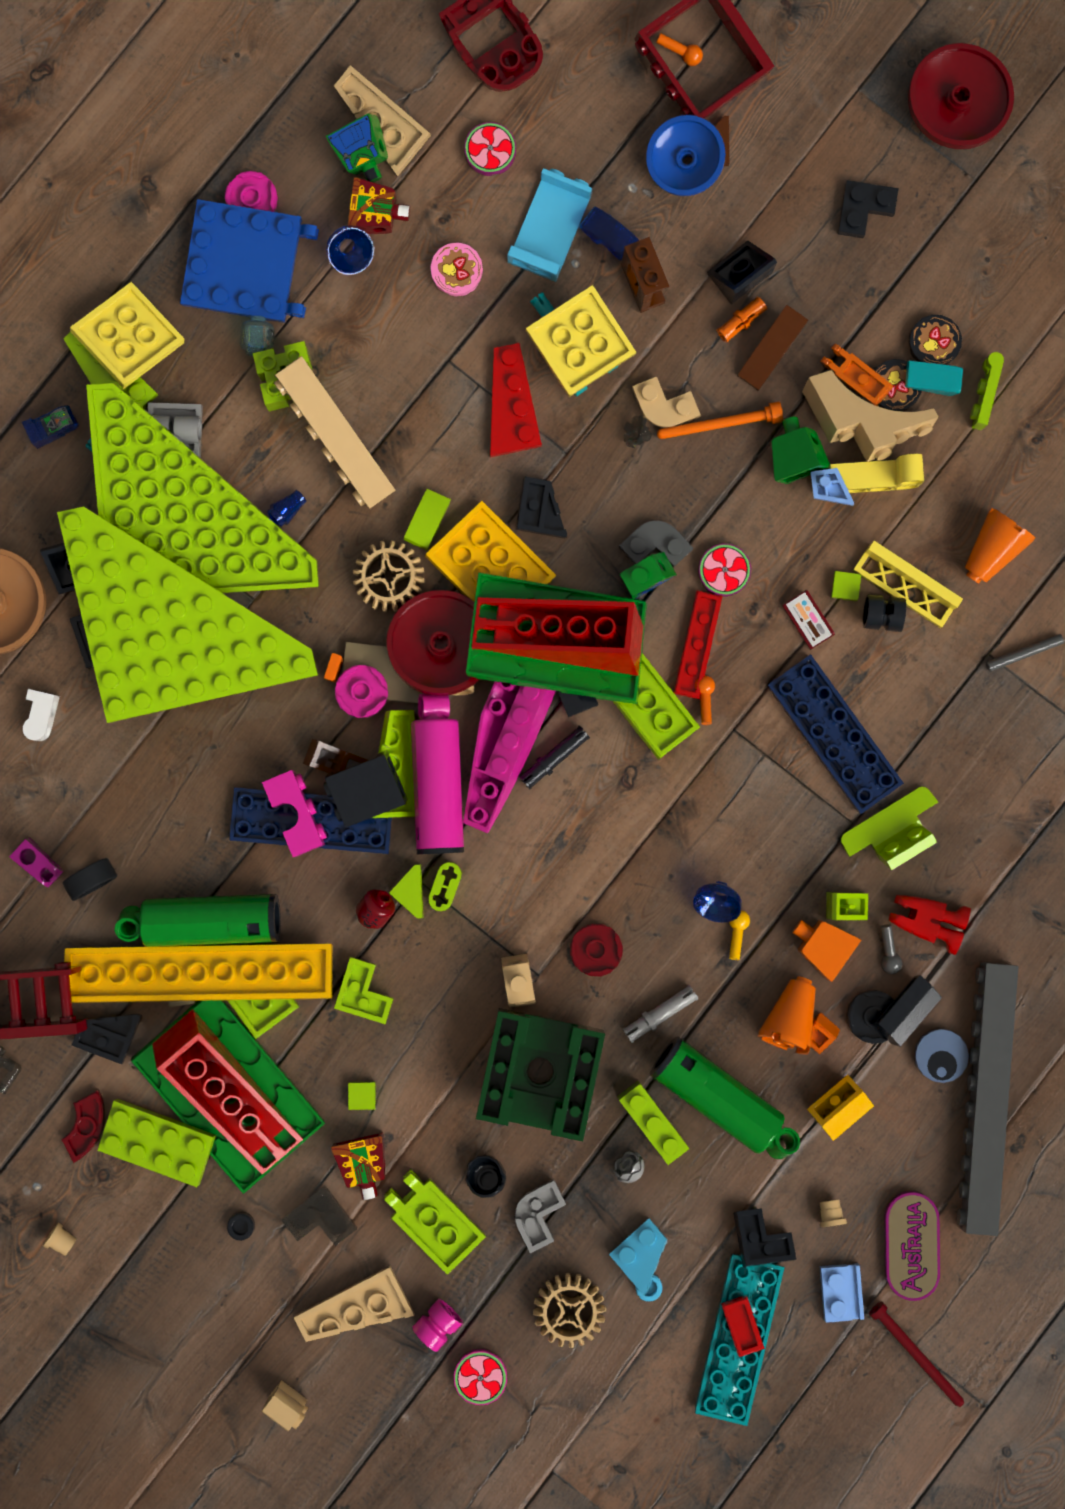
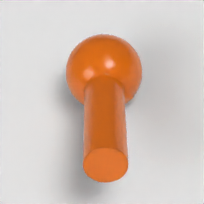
(691, 54)
(706, 688)

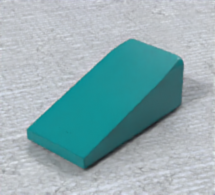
(934, 378)

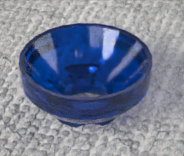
(355, 260)
(717, 907)

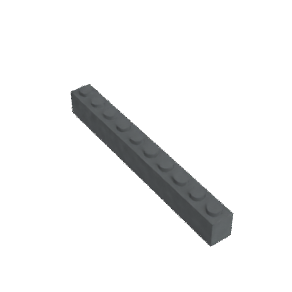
(988, 1098)

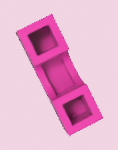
(289, 790)

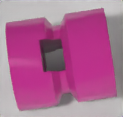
(441, 1321)

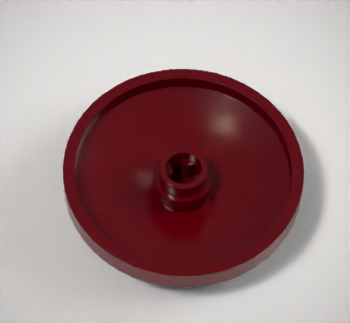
(960, 96)
(432, 641)

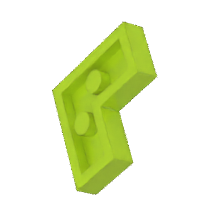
(355, 993)

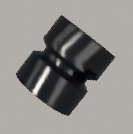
(875, 609)

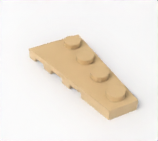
(400, 131)
(360, 1305)

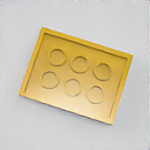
(485, 546)

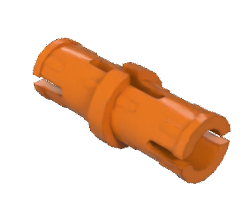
(741, 319)

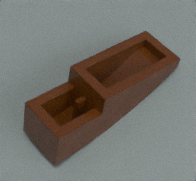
(772, 347)
(329, 758)

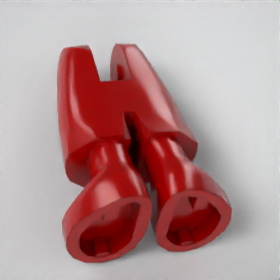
(926, 918)

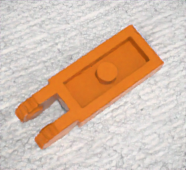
(858, 376)

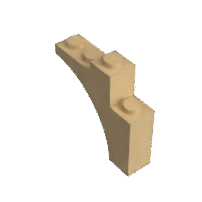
(849, 416)

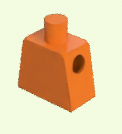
(825, 947)

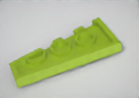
(96, 374)

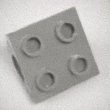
(182, 421)

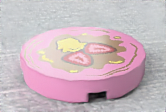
(456, 269)

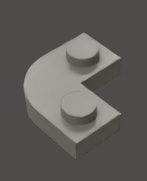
(531, 1211)

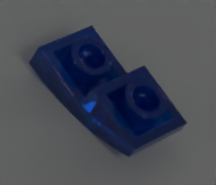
(608, 231)

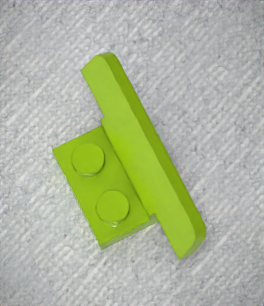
(894, 831)

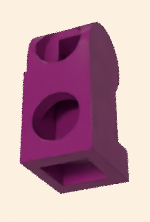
(36, 862)

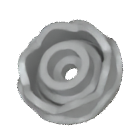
(629, 1167)

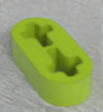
(439, 883)

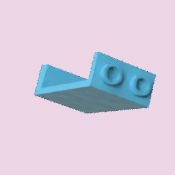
(550, 224)

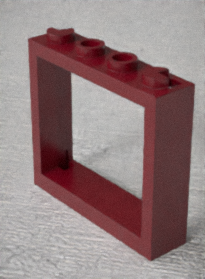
(738, 30)

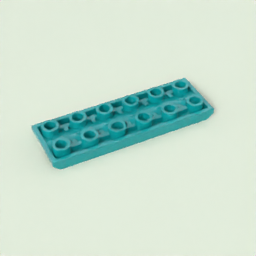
(732, 1380)

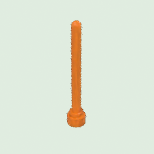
(771, 413)

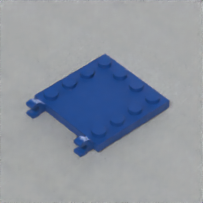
(243, 261)

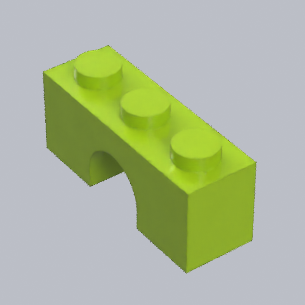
(653, 1122)

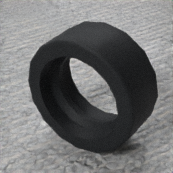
(89, 879)

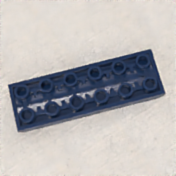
(835, 734)
(259, 822)

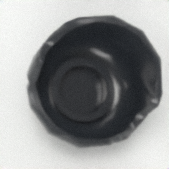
(485, 1176)

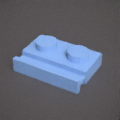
(841, 1292)

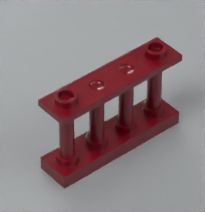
(42, 1024)

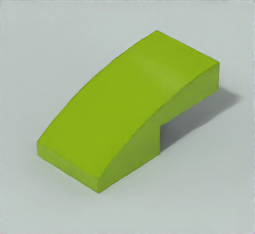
(427, 519)

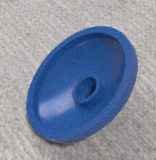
(684, 138)

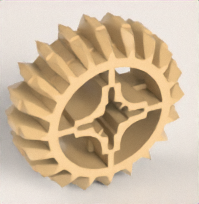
(401, 573)
(561, 1318)

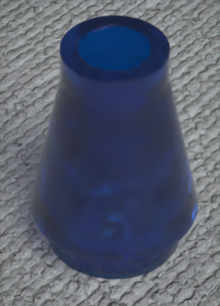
(286, 508)

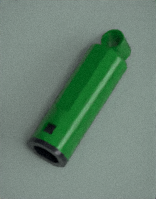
(202, 920)
(723, 1100)

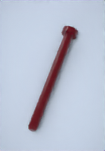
(879, 1312)

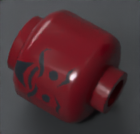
(375, 909)

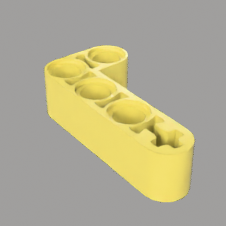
(887, 475)

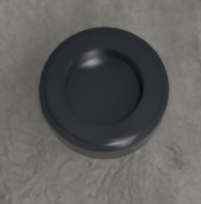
(241, 1226)

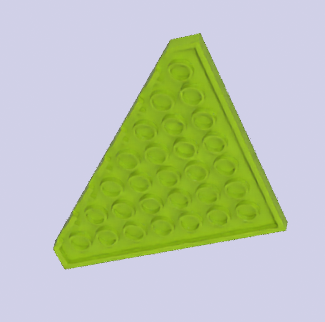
(182, 506)
(164, 633)

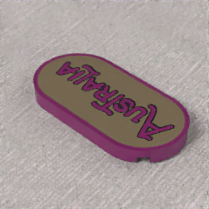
(912, 1245)

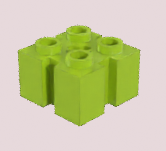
(270, 363)

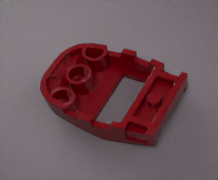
(508, 62)

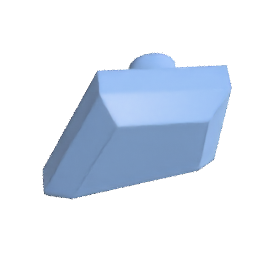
(830, 487)

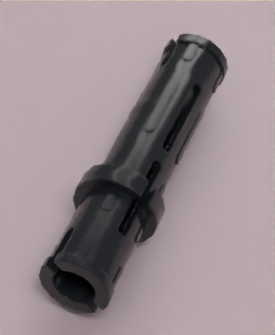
(560, 752)

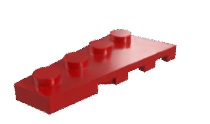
(513, 414)

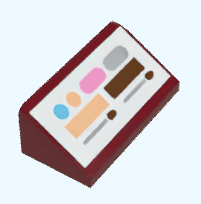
(808, 619)

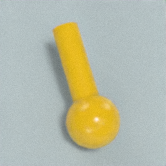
(738, 926)

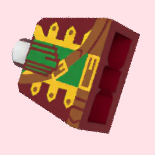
(375, 207)
(362, 1162)

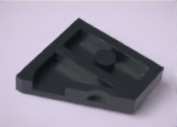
(539, 510)
(108, 1036)

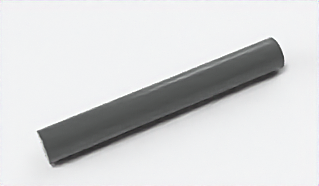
(1025, 652)

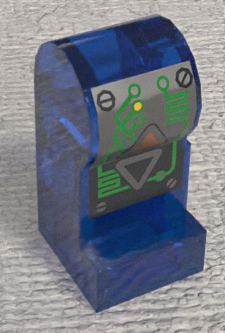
(50, 426)

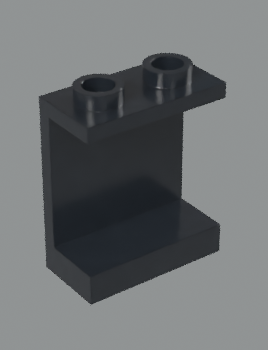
(365, 790)

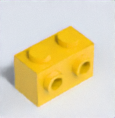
(840, 1107)

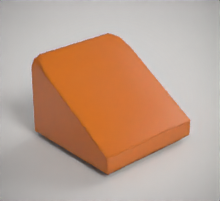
(823, 1033)

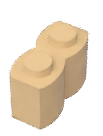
(285, 1406)

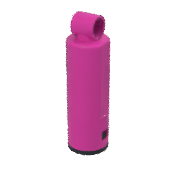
(436, 778)

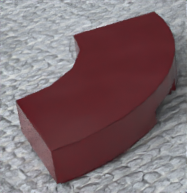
(87, 1126)

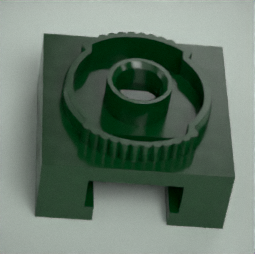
(565, 1098)

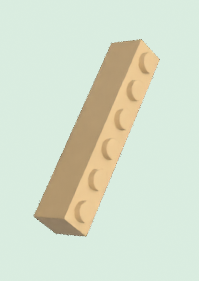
(334, 432)

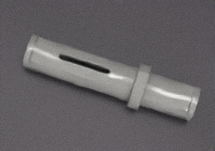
(654, 1017)

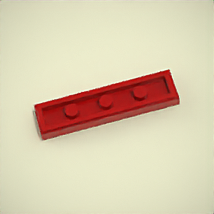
(697, 644)

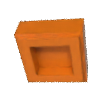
(333, 668)

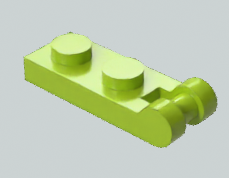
(987, 389)

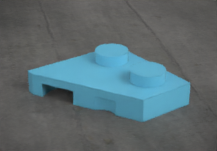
(640, 1254)

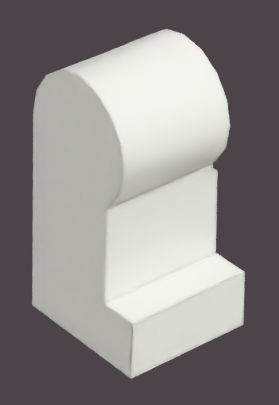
(41, 715)

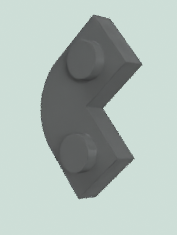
(657, 536)

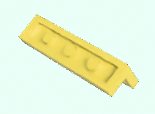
(913, 576)

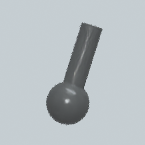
(891, 962)

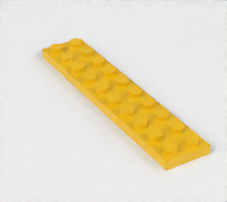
(201, 973)

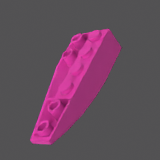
(502, 747)

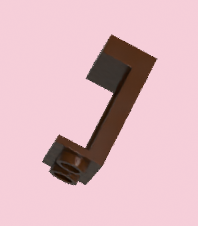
(643, 268)

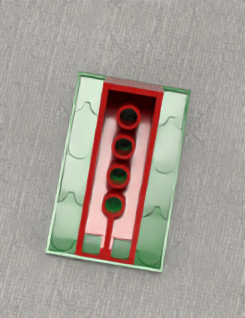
(556, 638)
(231, 1087)

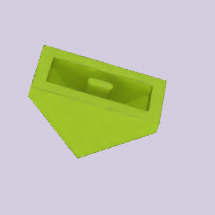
(410, 892)
(846, 906)

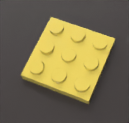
(127, 335)
(580, 341)

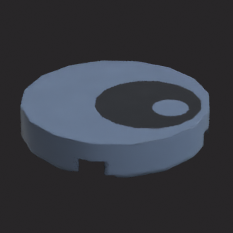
(941, 1055)

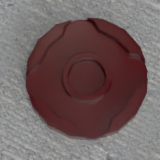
(596, 949)

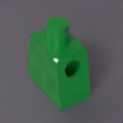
(797, 453)

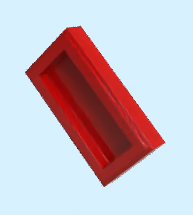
(742, 1326)

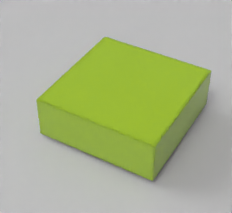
(846, 586)
(361, 1095)

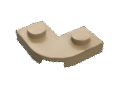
(662, 411)

